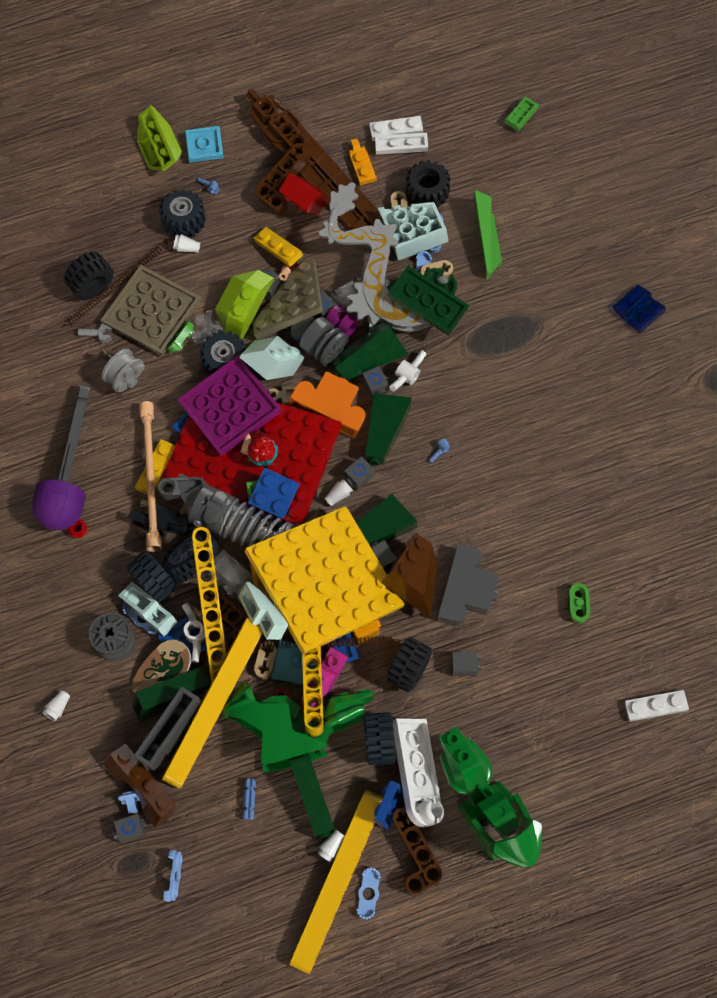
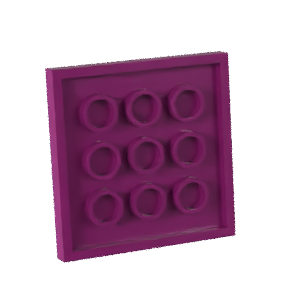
(229, 405)

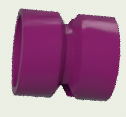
(340, 319)

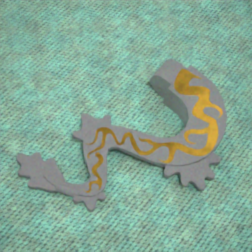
(372, 292)

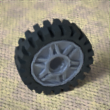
(181, 561)

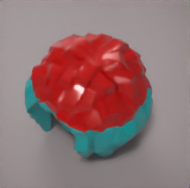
(262, 451)

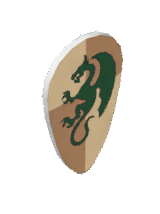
(164, 663)

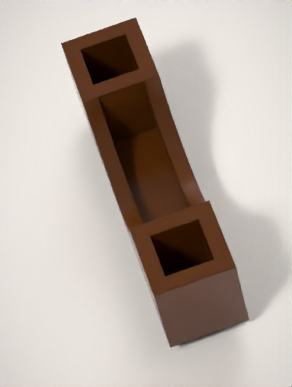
(155, 802)

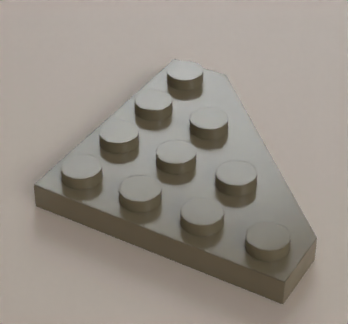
(292, 303)

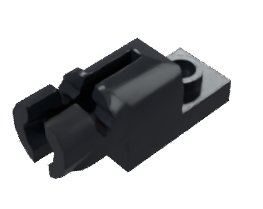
(166, 520)

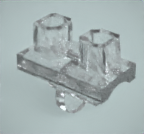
(205, 321)

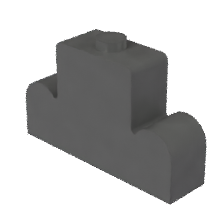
(467, 588)
(169, 729)

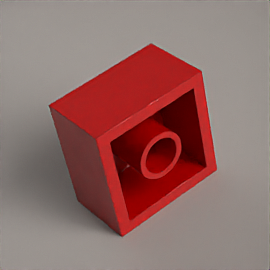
(303, 194)

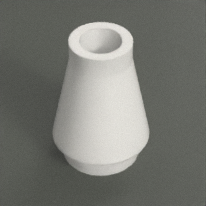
(185, 244)
(338, 492)
(55, 708)
(331, 846)

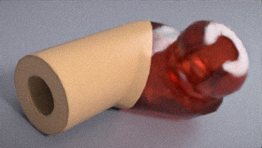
(286, 270)
(255, 434)

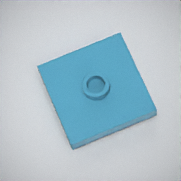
(204, 144)
(289, 665)

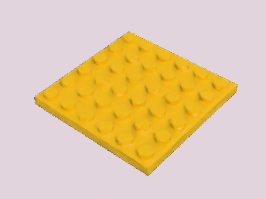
(323, 579)

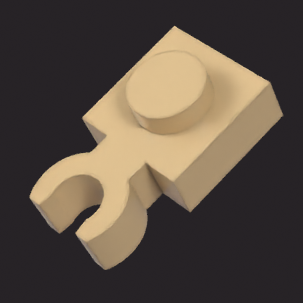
(283, 395)

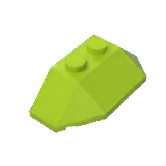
(157, 140)
(242, 301)

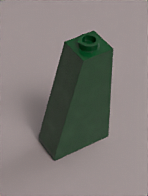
(370, 351)
(385, 424)
(386, 521)
(157, 698)
(312, 797)

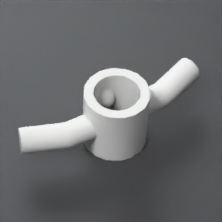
(408, 372)
(191, 624)

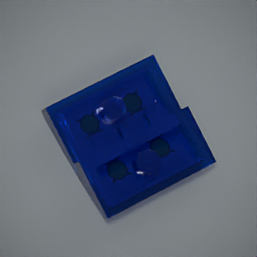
(639, 308)

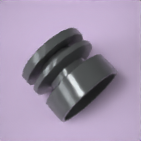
(323, 341)
(116, 646)

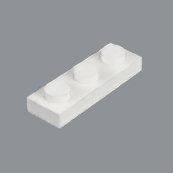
(396, 126)
(401, 143)
(656, 705)

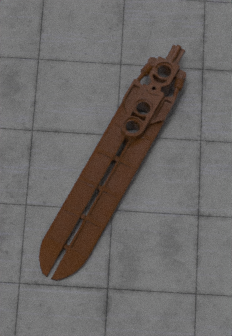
(274, 128)

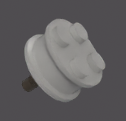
(121, 369)

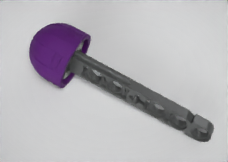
(57, 502)

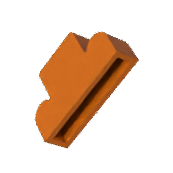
(331, 400)

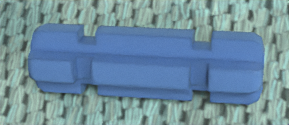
(249, 799)

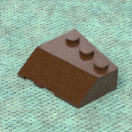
(414, 574)

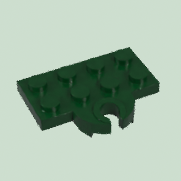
(429, 298)

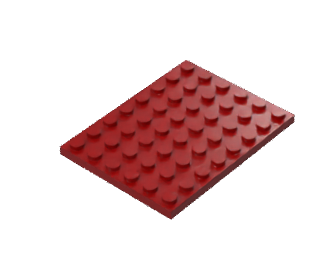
(303, 453)

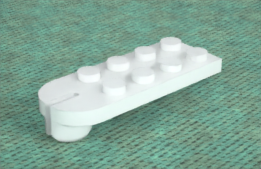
(417, 772)

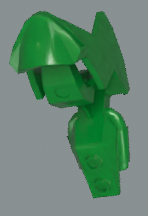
(282, 723)
(469, 773)

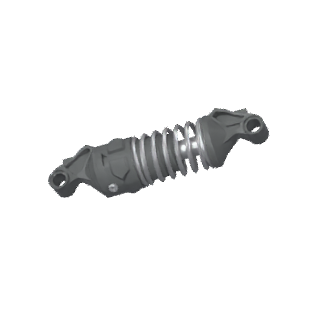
(221, 512)

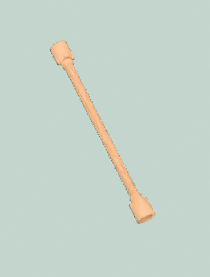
(153, 539)

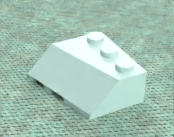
(417, 228)
(272, 357)

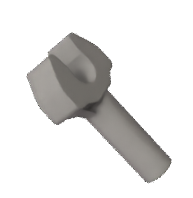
(97, 332)

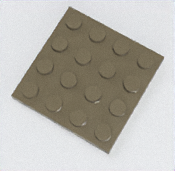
(151, 310)

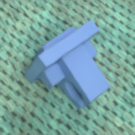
(130, 798)

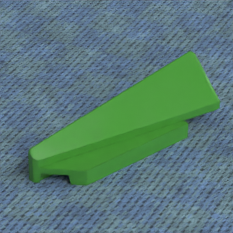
(487, 233)

